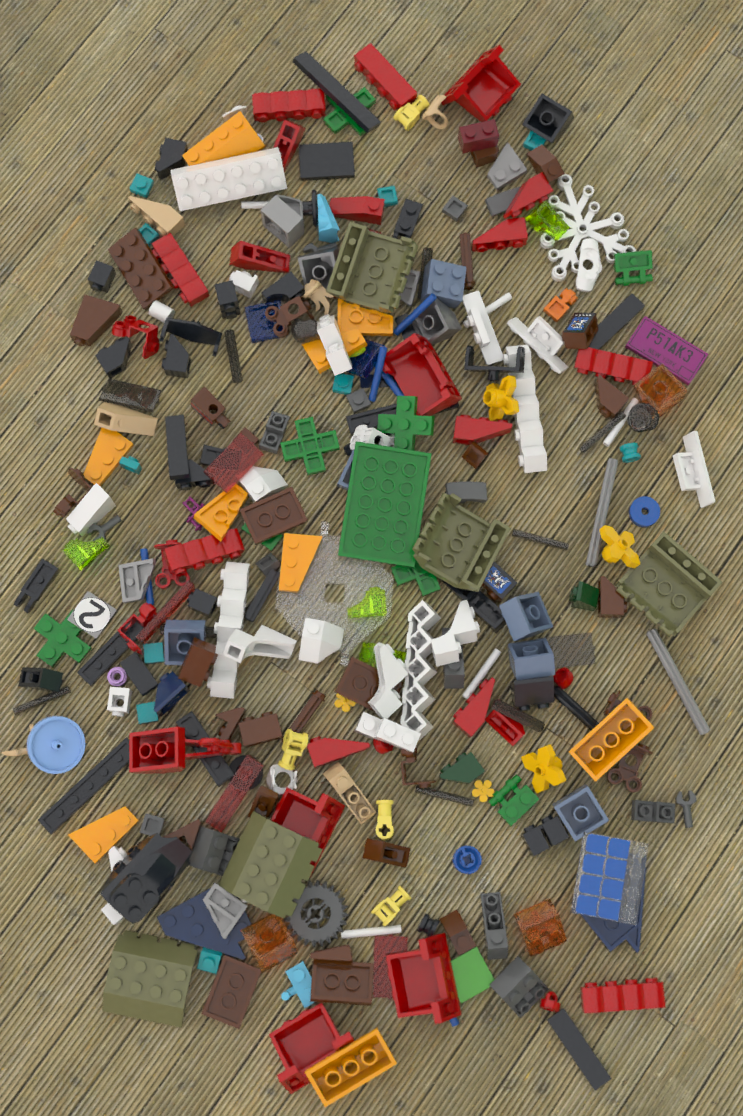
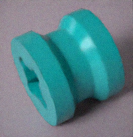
(630, 452)

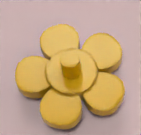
(344, 703)
(482, 790)

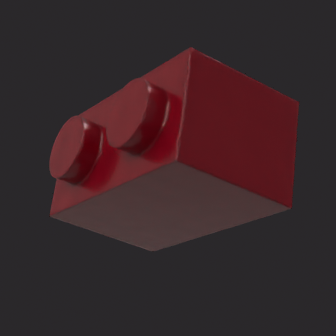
(478, 136)

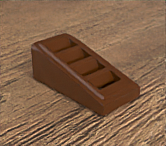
(337, 953)

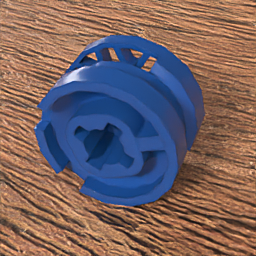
(467, 859)

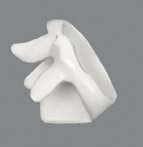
(270, 779)

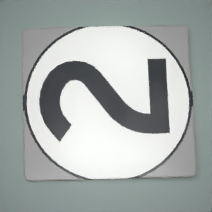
(91, 614)

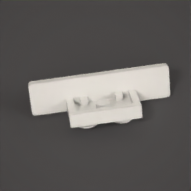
(482, 327)
(542, 339)
(693, 471)

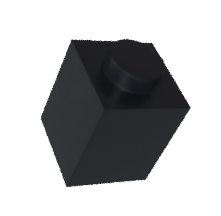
(101, 277)
(202, 602)

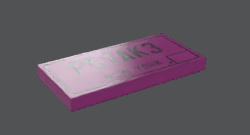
(664, 347)

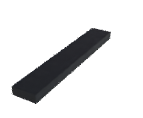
(336, 92)
(370, 417)
(86, 788)

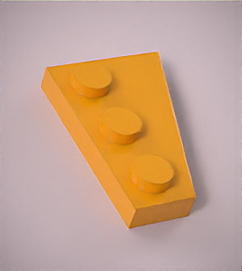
(352, 341)
(221, 511)
(296, 559)
(104, 833)

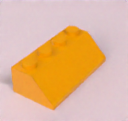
(229, 140)
(611, 739)
(351, 1067)

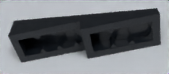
(482, 606)

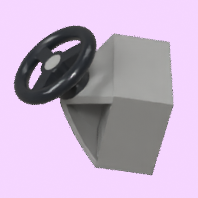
(285, 217)

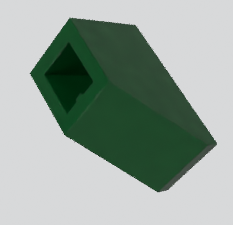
(584, 596)
(463, 771)

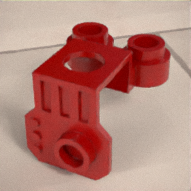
(131, 326)
(165, 571)
(147, 613)

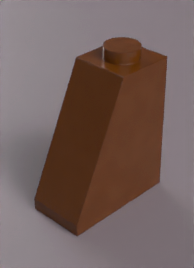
(93, 320)

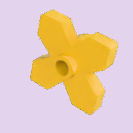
(499, 398)
(618, 547)
(546, 768)

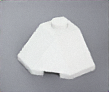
(262, 483)
(319, 640)

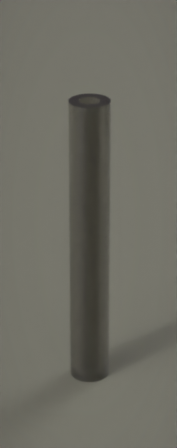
(602, 432)
(540, 539)
(41, 700)
(445, 795)

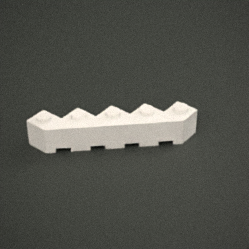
(528, 426)
(232, 612)
(420, 671)

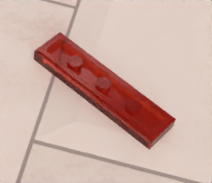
(160, 618)
(234, 793)

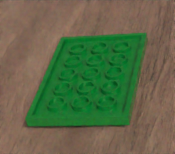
(384, 504)

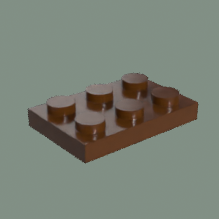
(273, 515)
(360, 683)
(342, 982)
(231, 991)

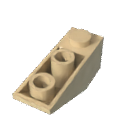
(157, 214)
(125, 420)
(349, 792)

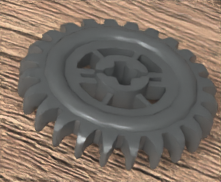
(335, 920)

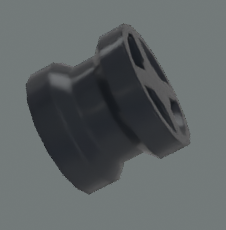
(428, 925)

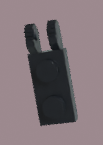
(407, 219)
(37, 584)

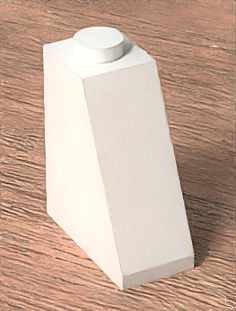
(90, 510)

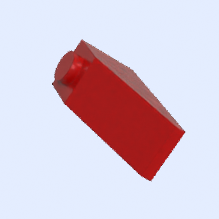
(288, 140)
(359, 209)
(258, 258)
(330, 750)

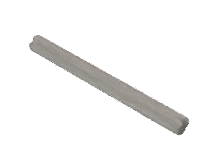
(602, 511)
(678, 682)

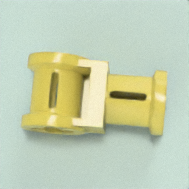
(410, 113)
(293, 746)
(384, 818)
(390, 907)

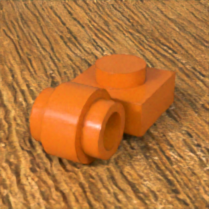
(559, 307)

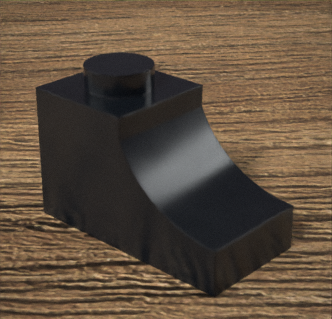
(284, 289)

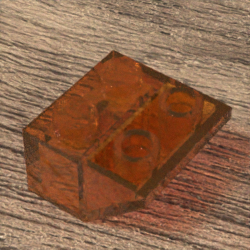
(540, 927)

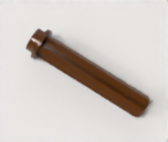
(466, 260)
(307, 712)

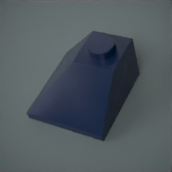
(169, 692)

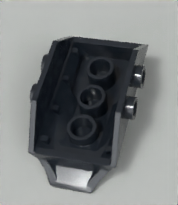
(145, 875)

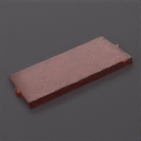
(233, 463)
(384, 946)

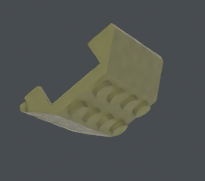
(371, 269)
(459, 544)
(668, 585)
(270, 866)
(149, 978)

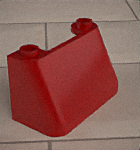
(421, 375)

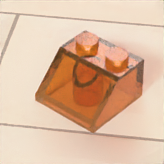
(660, 390)
(269, 942)

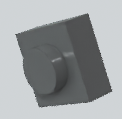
(454, 208)
(358, 400)
(267, 563)
(152, 825)

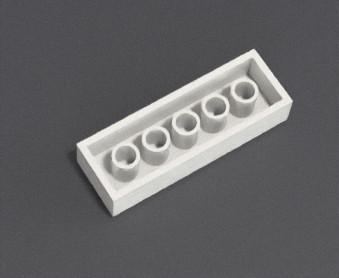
(228, 179)

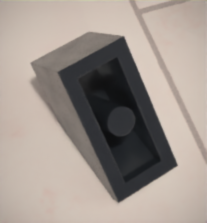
(40, 679)

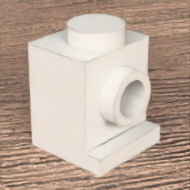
(244, 282)
(115, 695)

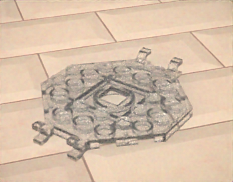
(333, 569)

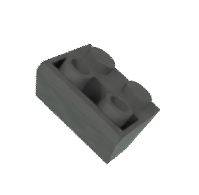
(212, 850)
(519, 986)

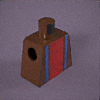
(204, 402)

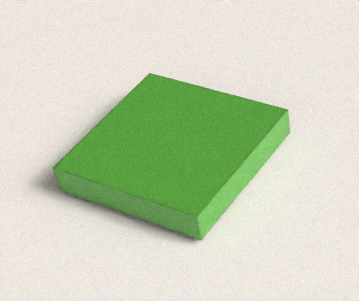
(471, 974)

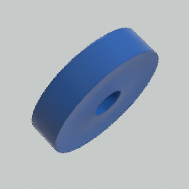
(648, 504)

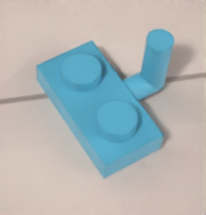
(301, 982)

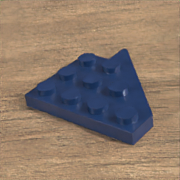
(195, 925)
(614, 933)

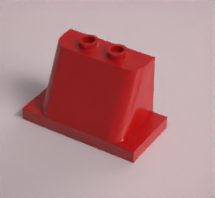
(484, 86)
(308, 816)
(424, 980)
(305, 1043)

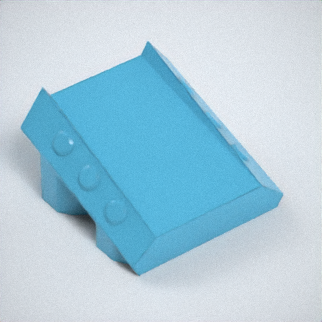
(327, 224)

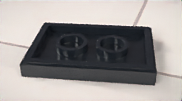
(326, 161)

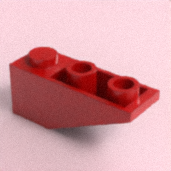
(532, 191)
(506, 234)
(478, 430)
(475, 712)

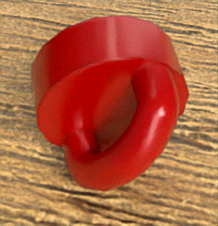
(563, 677)
(382, 747)
(550, 1005)

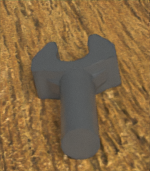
(311, 248)
(104, 528)
(686, 807)

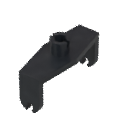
(192, 332)
(493, 371)

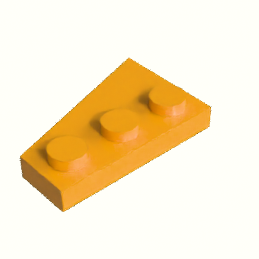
(367, 321)
(106, 456)

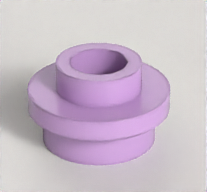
(117, 670)

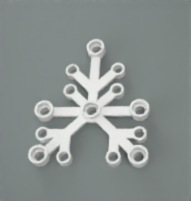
(574, 209)

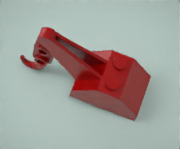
(164, 750)

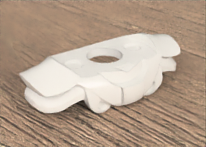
(586, 278)

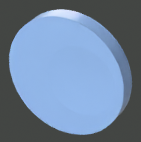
(55, 744)

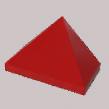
(508, 728)

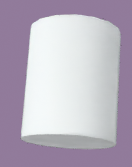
(161, 311)

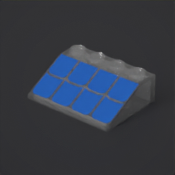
(609, 878)

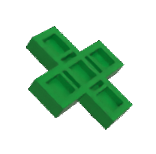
(339, 119)
(406, 423)
(310, 446)
(426, 581)
(61, 639)

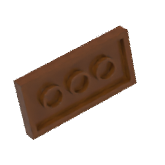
(140, 268)

